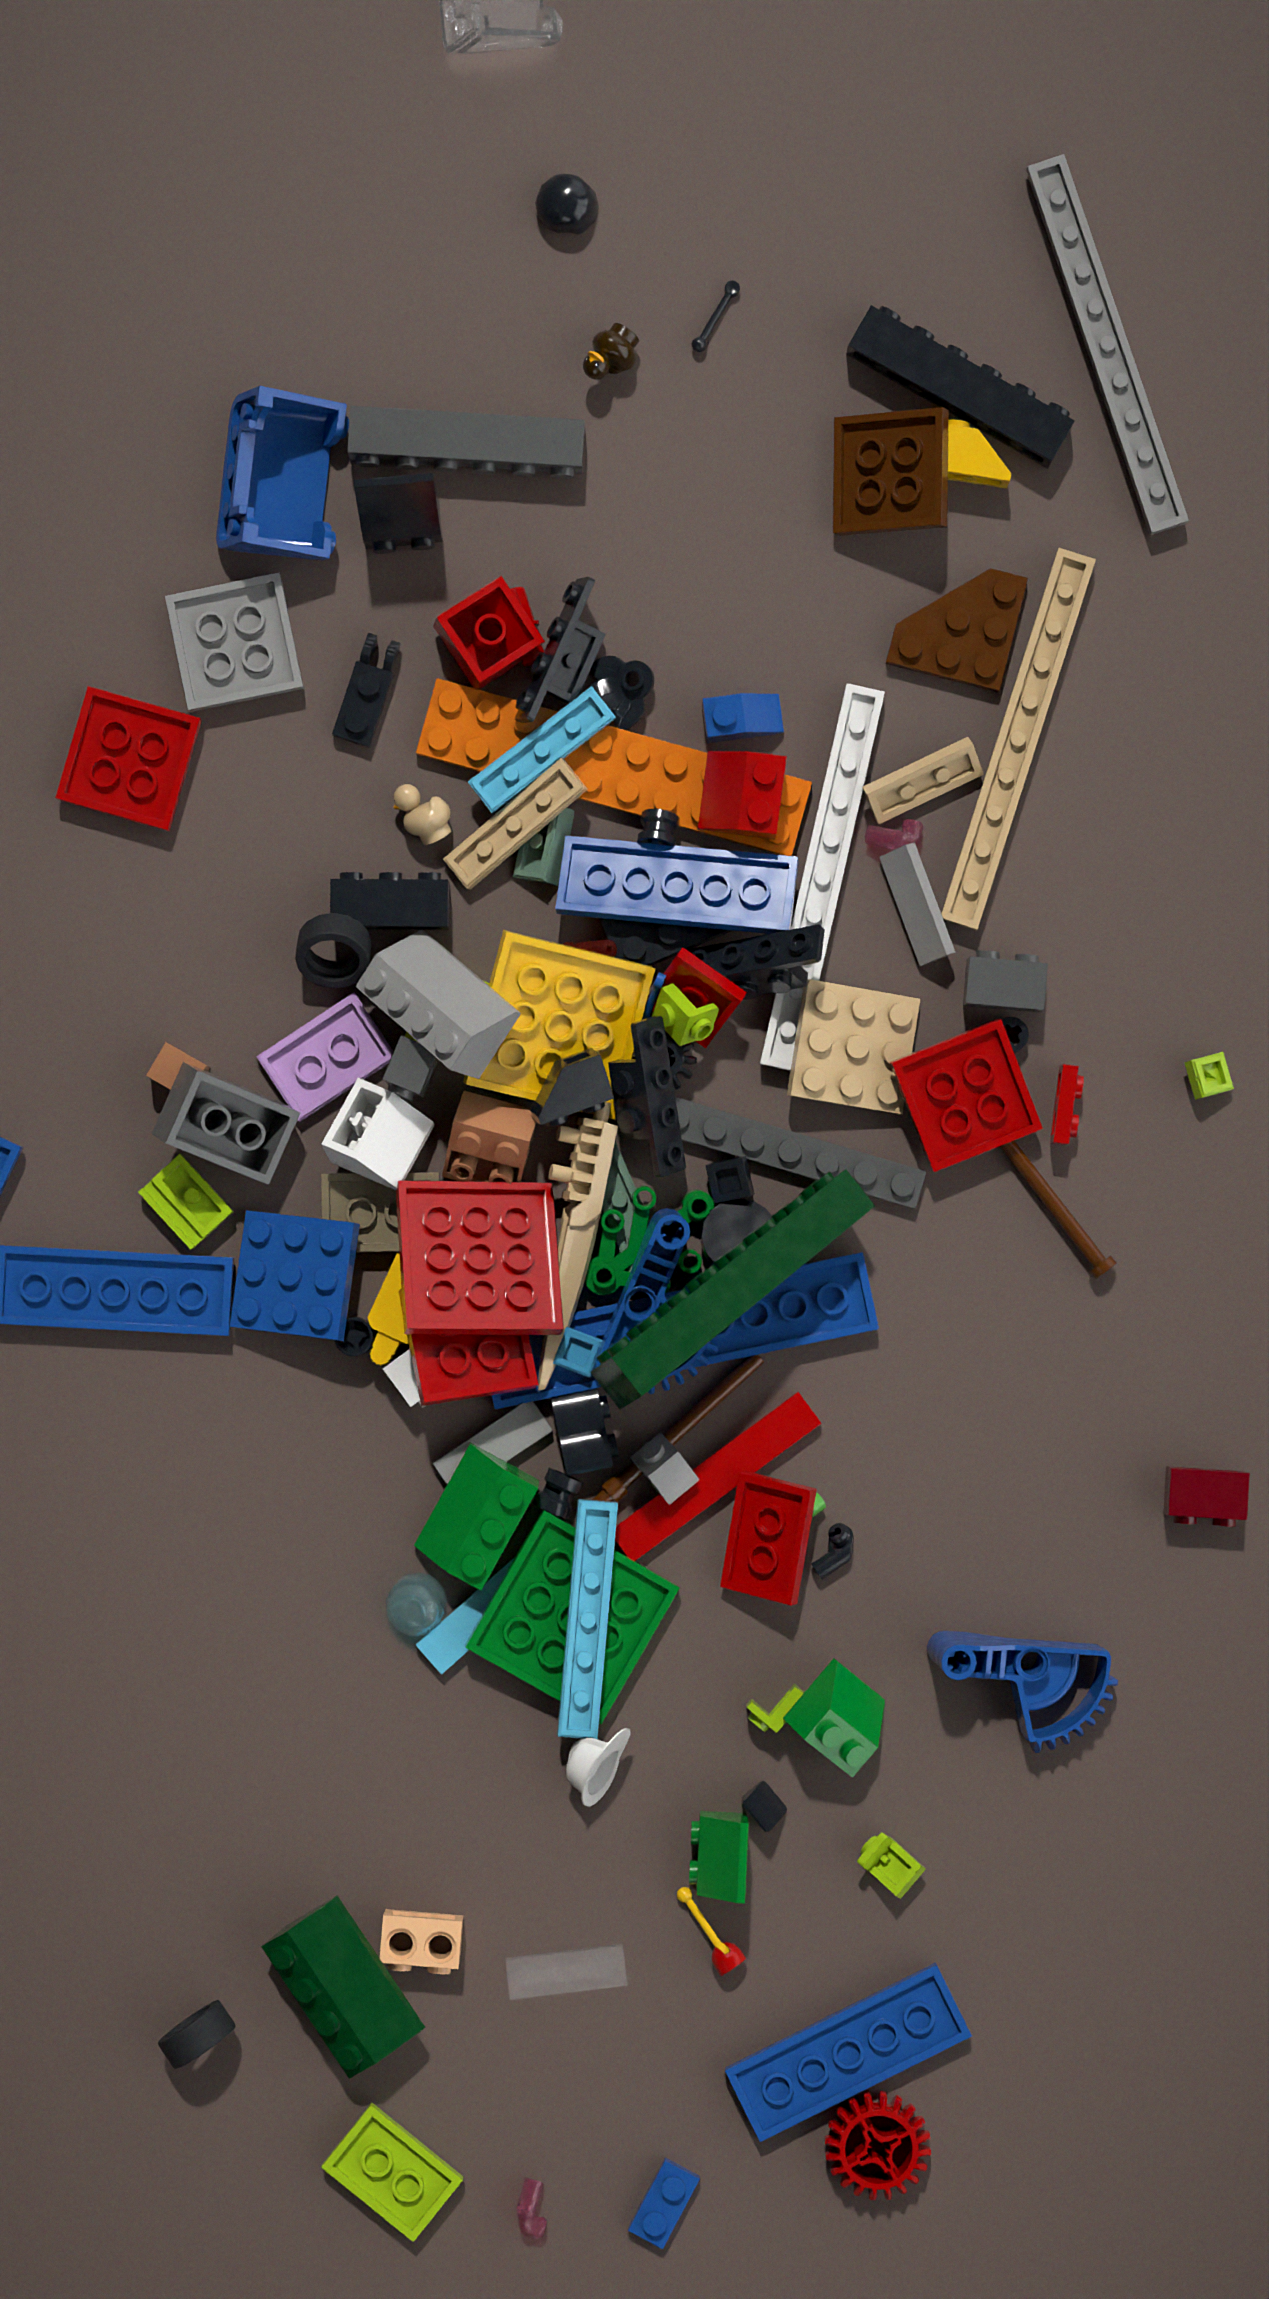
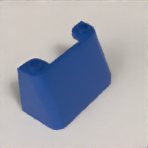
(279, 474)

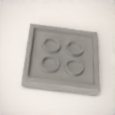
(234, 642)

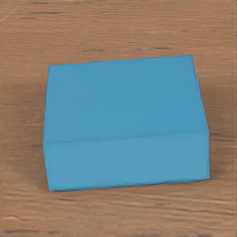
(577, 1351)

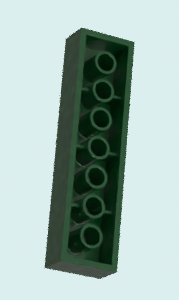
(730, 1287)

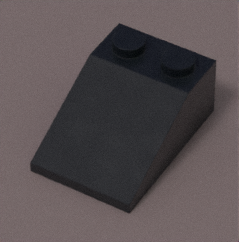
(399, 512)

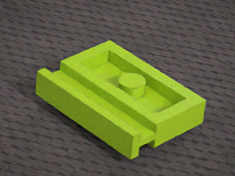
(186, 1201)

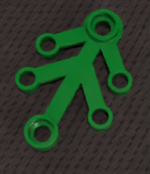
(623, 1260)

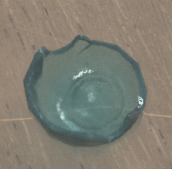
(416, 1604)

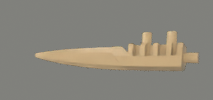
(580, 1219)

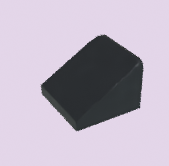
(764, 1805)

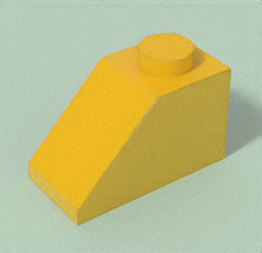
(973, 458)

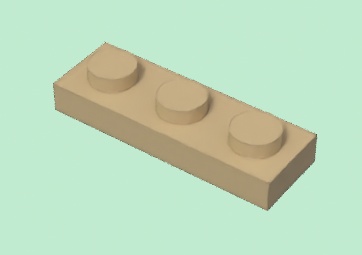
(923, 780)

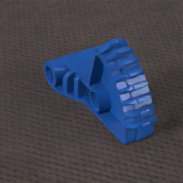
(651, 1275)
(1034, 1688)

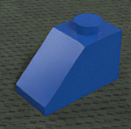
(741, 716)

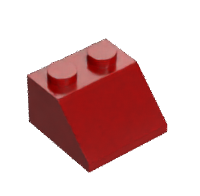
(488, 633)
(742, 793)

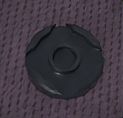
(730, 1224)

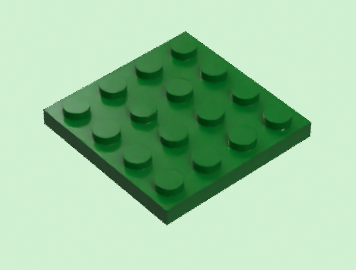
(529, 1610)

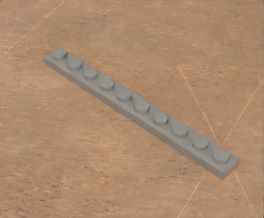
(1107, 344)

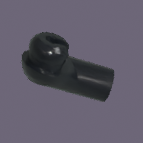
(839, 1550)

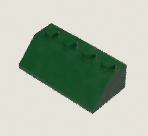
(343, 1986)

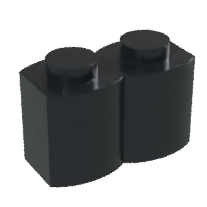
(583, 1431)

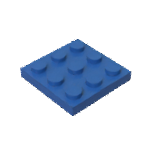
(294, 1275)

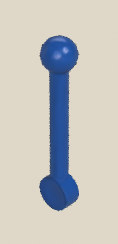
(653, 995)

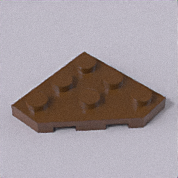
(963, 632)

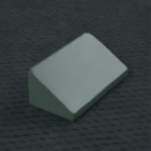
(542, 854)

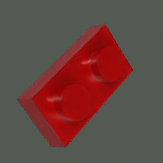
(1067, 1090)

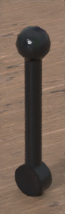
(731, 290)

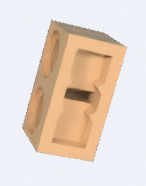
(421, 1929)

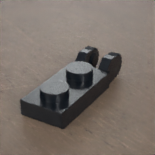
(366, 695)

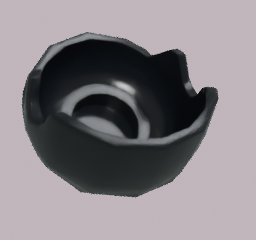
(566, 204)

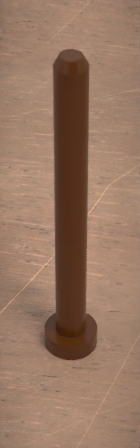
(1058, 1210)

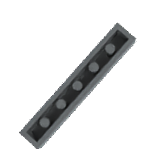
(466, 440)

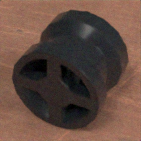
(658, 827)

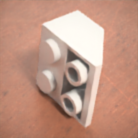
(376, 1134)

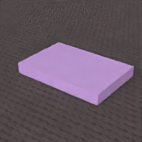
(326, 1056)

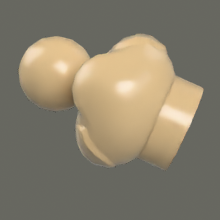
(422, 820)

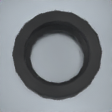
(336, 928)
(196, 2034)

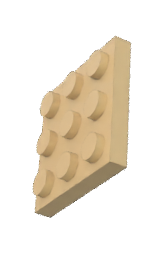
(848, 1043)

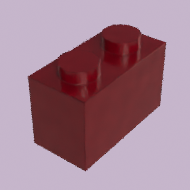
(1206, 1495)

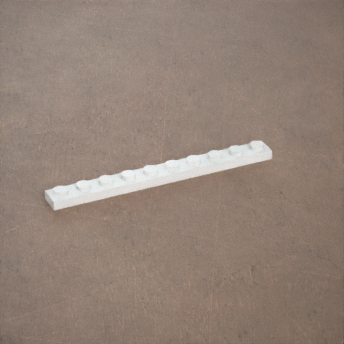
(827, 853)

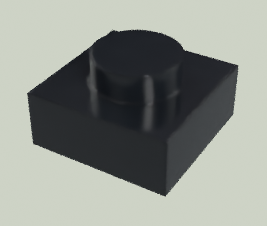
(730, 1179)

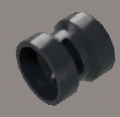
(353, 1336)
(557, 1502)

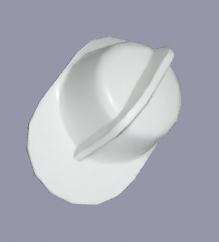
(594, 1765)

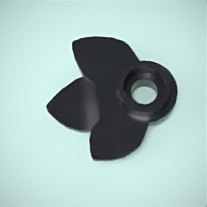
(614, 689)

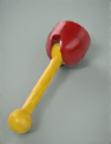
(725, 1954)

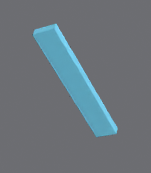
(587, 1619)

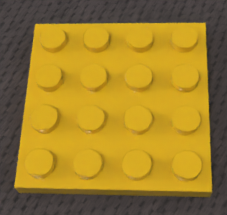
(566, 1006)

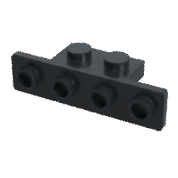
(567, 656)
(766, 961)
(647, 1097)

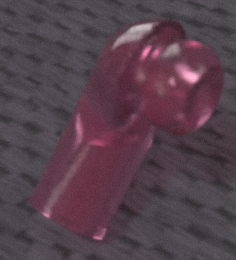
(893, 838)
(526, 2209)

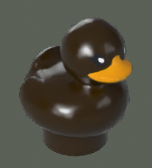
(611, 352)

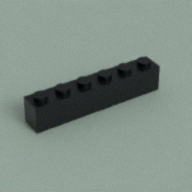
(959, 385)

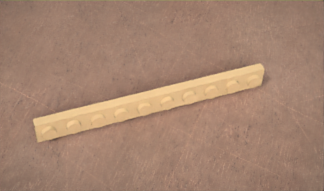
(1017, 739)

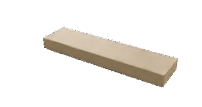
(515, 824)

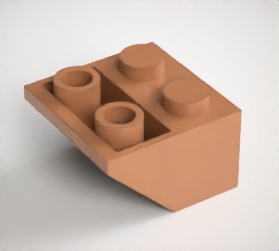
(488, 1140)

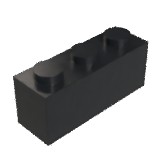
(393, 901)

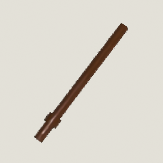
(616, 1487)

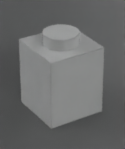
(664, 1468)

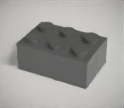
(225, 1123)

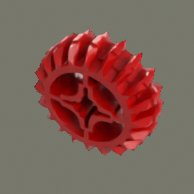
(863, 2156)

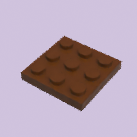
(890, 471)

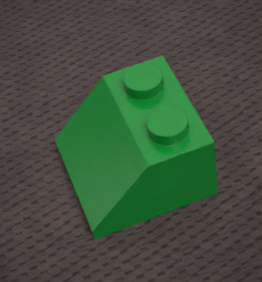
(839, 1717)
(721, 1855)

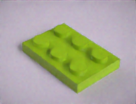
(392, 2172)

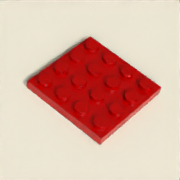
(478, 1258)

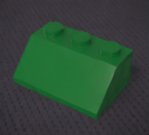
(476, 1516)

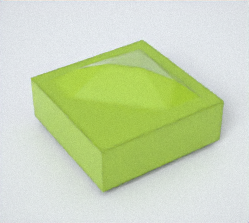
(1209, 1075)

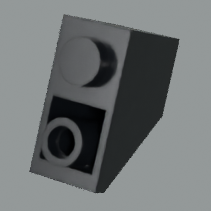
(572, 1086)

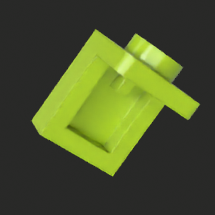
(682, 1018)
(774, 1719)
(890, 1864)

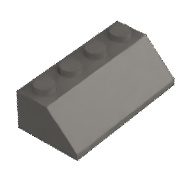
(439, 1002)

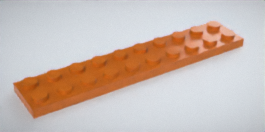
(615, 765)

